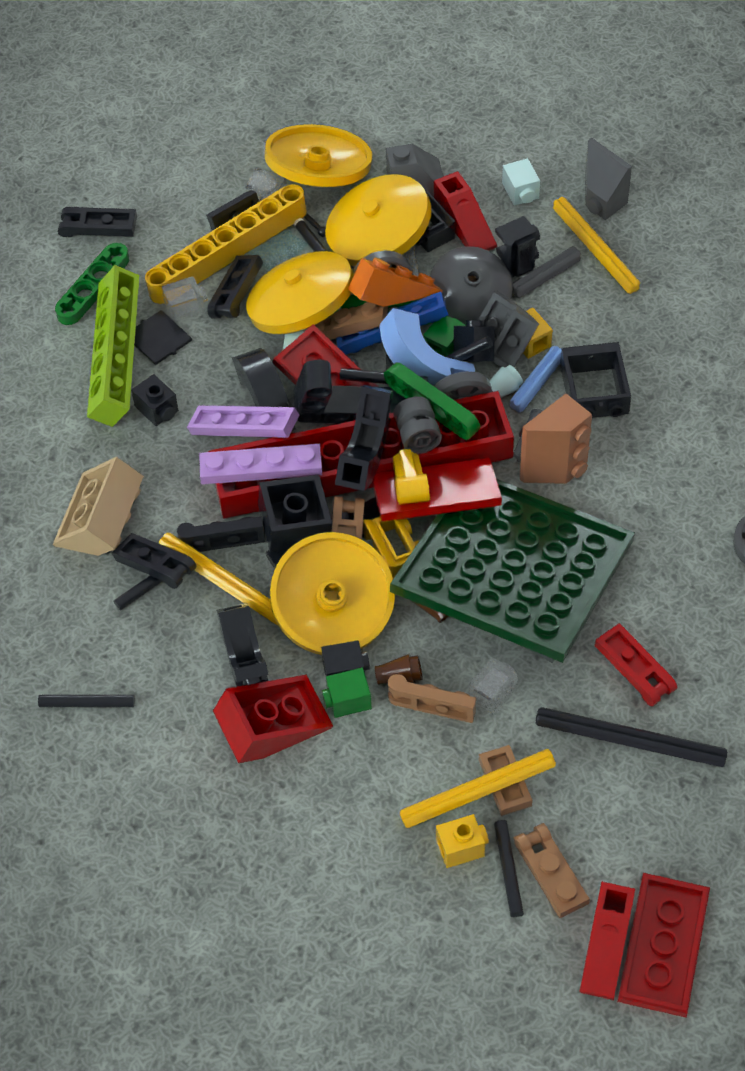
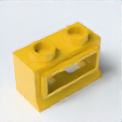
(375, 530)

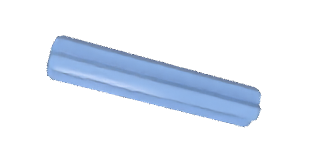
(536, 379)

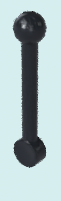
(321, 230)

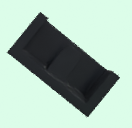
(443, 228)
(519, 246)

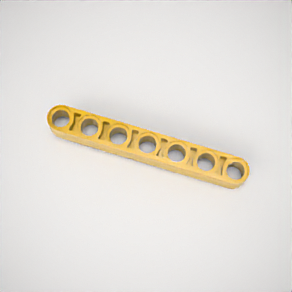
(229, 240)

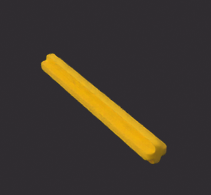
(596, 245)
(222, 577)
(477, 788)

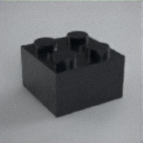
(292, 510)

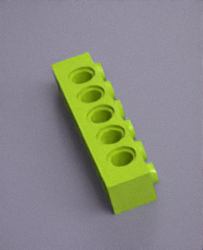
(113, 346)

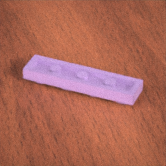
(243, 421)
(260, 464)

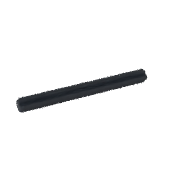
(631, 737)

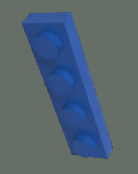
(429, 310)

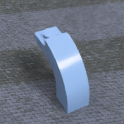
(406, 345)

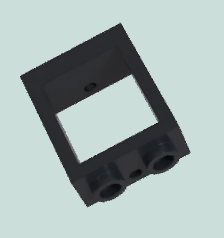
(605, 357)

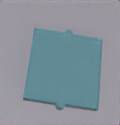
(278, 249)

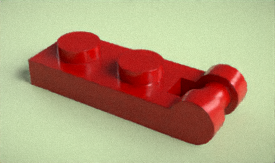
(635, 664)

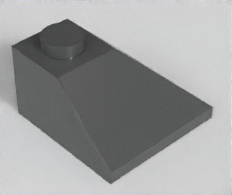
(414, 163)
(605, 180)

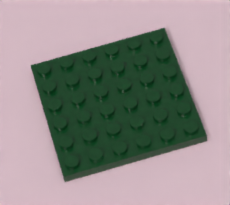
(516, 569)

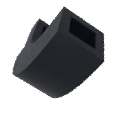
(261, 379)
(362, 456)
(242, 645)

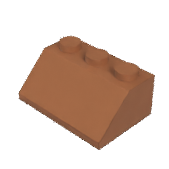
(556, 443)

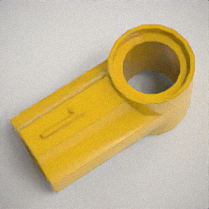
(410, 481)

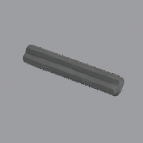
(546, 271)

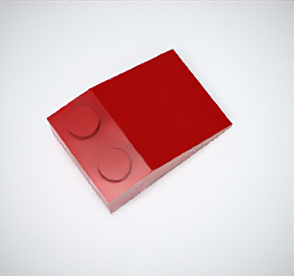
(270, 716)

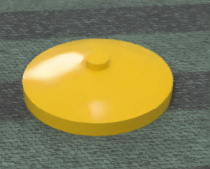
(318, 155)
(378, 216)
(300, 292)
(331, 592)

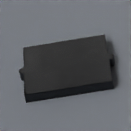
(159, 337)

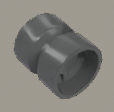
(417, 425)

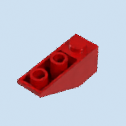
(460, 203)
(607, 940)

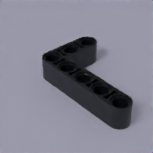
(323, 403)

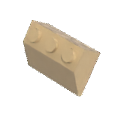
(99, 508)

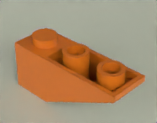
(388, 286)

